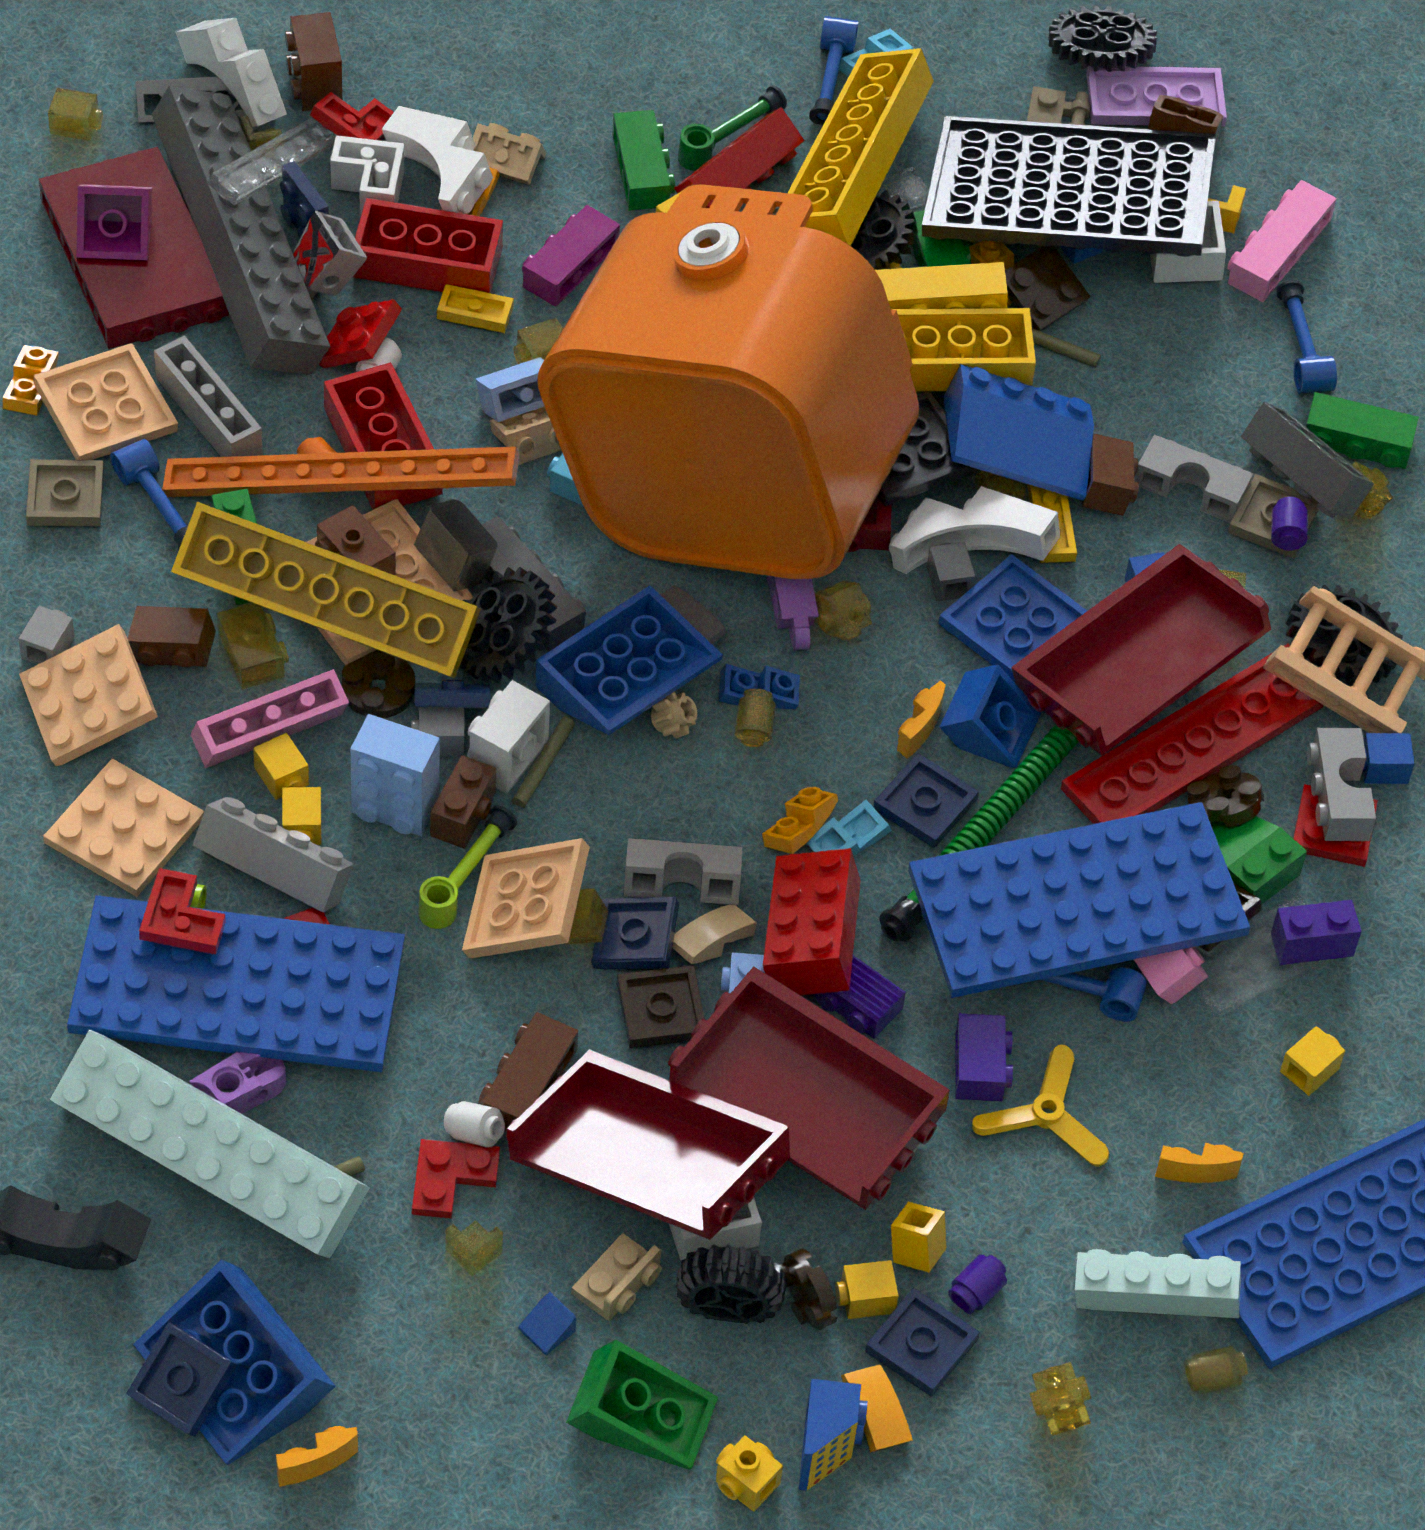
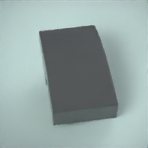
(695, 613)

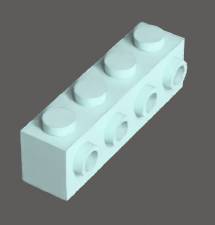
(1158, 1284)

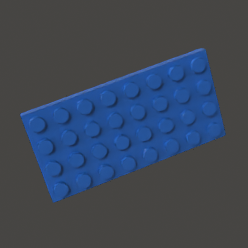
(1077, 899)
(267, 992)
(1327, 1247)

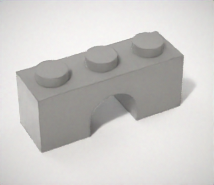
(1170, 464)
(1342, 809)
(710, 868)

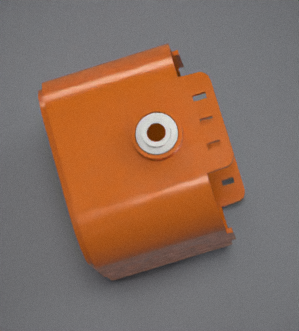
(731, 387)

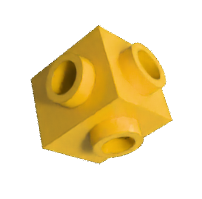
(748, 1472)

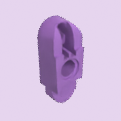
(794, 608)
(240, 1074)

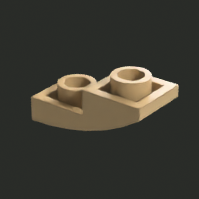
(706, 935)

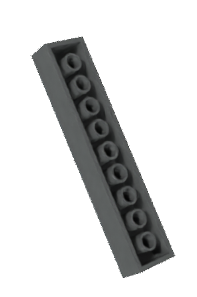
(242, 239)

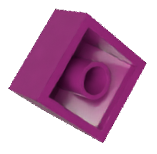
(113, 222)

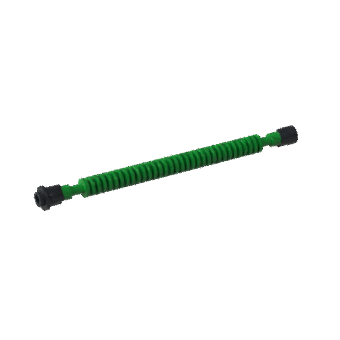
(988, 821)

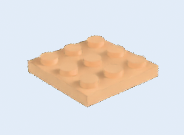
(105, 403)
(88, 695)
(124, 827)
(526, 898)

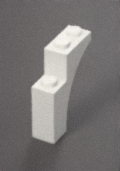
(245, 72)
(447, 150)
(985, 523)

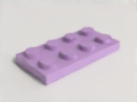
(1131, 94)

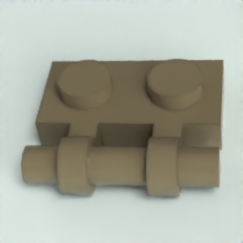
(1050, 106)

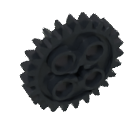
(1102, 38)
(886, 231)
(509, 624)
(1327, 633)

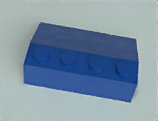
(1019, 431)
(624, 662)
(274, 1372)

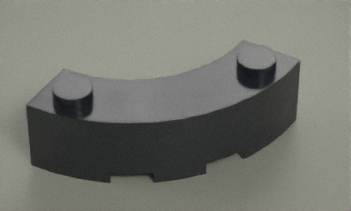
(86, 1240)

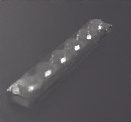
(265, 163)

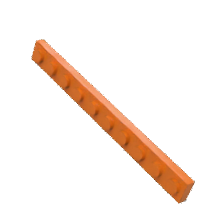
(342, 471)

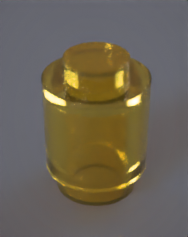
(755, 717)
(1215, 1369)

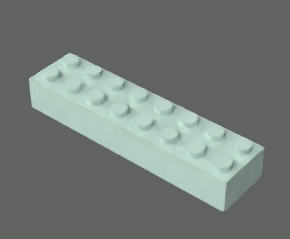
(210, 1144)

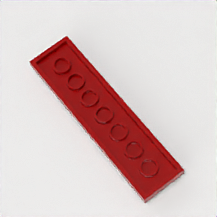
(1188, 745)

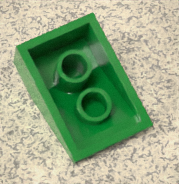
(1260, 856)
(641, 1406)

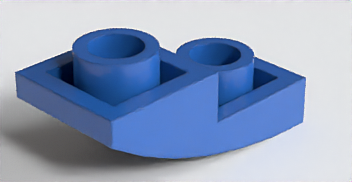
(780, 683)

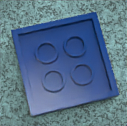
(1009, 614)

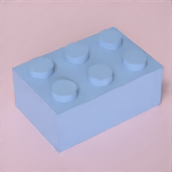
(394, 775)

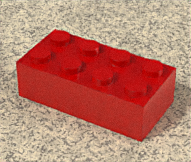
(428, 247)
(373, 415)
(813, 921)

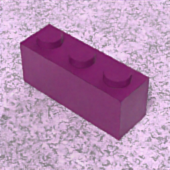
(570, 255)

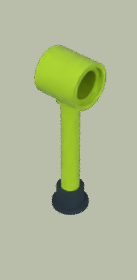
(446, 889)

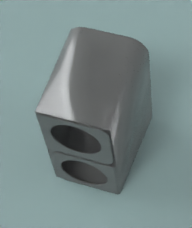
(456, 542)

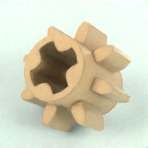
(674, 715)

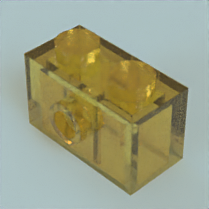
(251, 644)

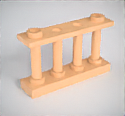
(1321, 682)

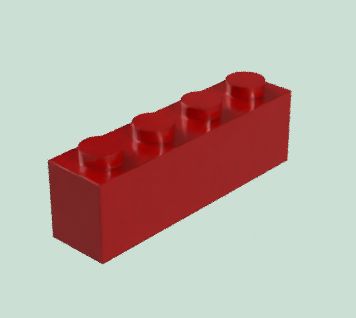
(749, 155)

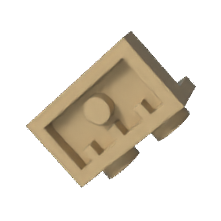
(509, 154)
(529, 433)
(616, 1277)

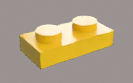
(475, 308)

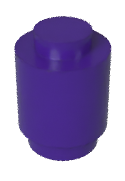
(1289, 524)
(978, 1283)

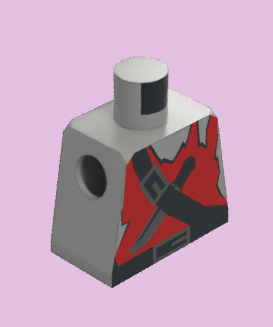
(327, 254)

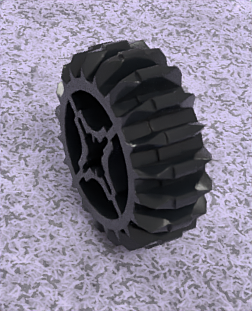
(731, 1284)

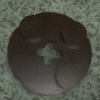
(384, 703)
(1228, 796)
(809, 1289)

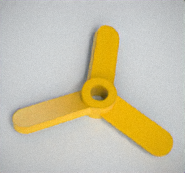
(1059, 1122)

